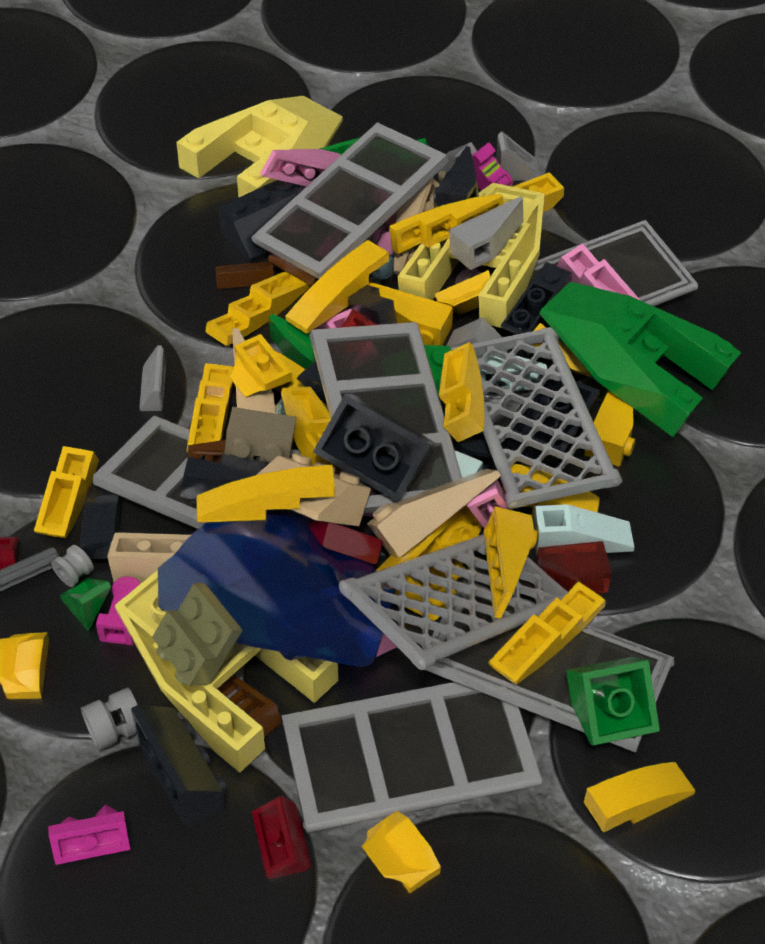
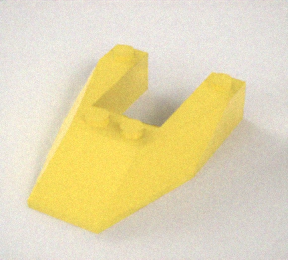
(255, 134)
(514, 264)
(212, 714)

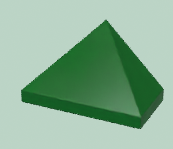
(86, 599)

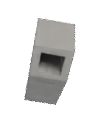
(486, 234)

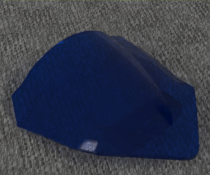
(277, 587)

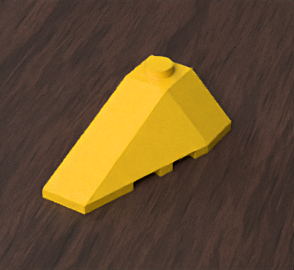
(456, 529)

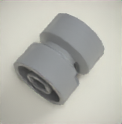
(100, 721)

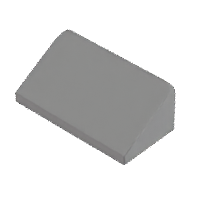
(153, 381)

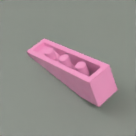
(298, 165)

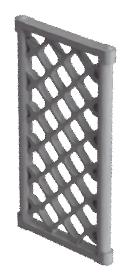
(577, 416)
(480, 630)

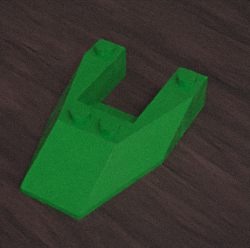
(624, 340)

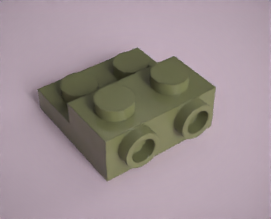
(197, 636)

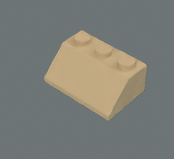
(349, 497)

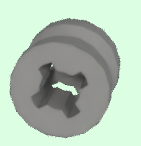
(72, 565)

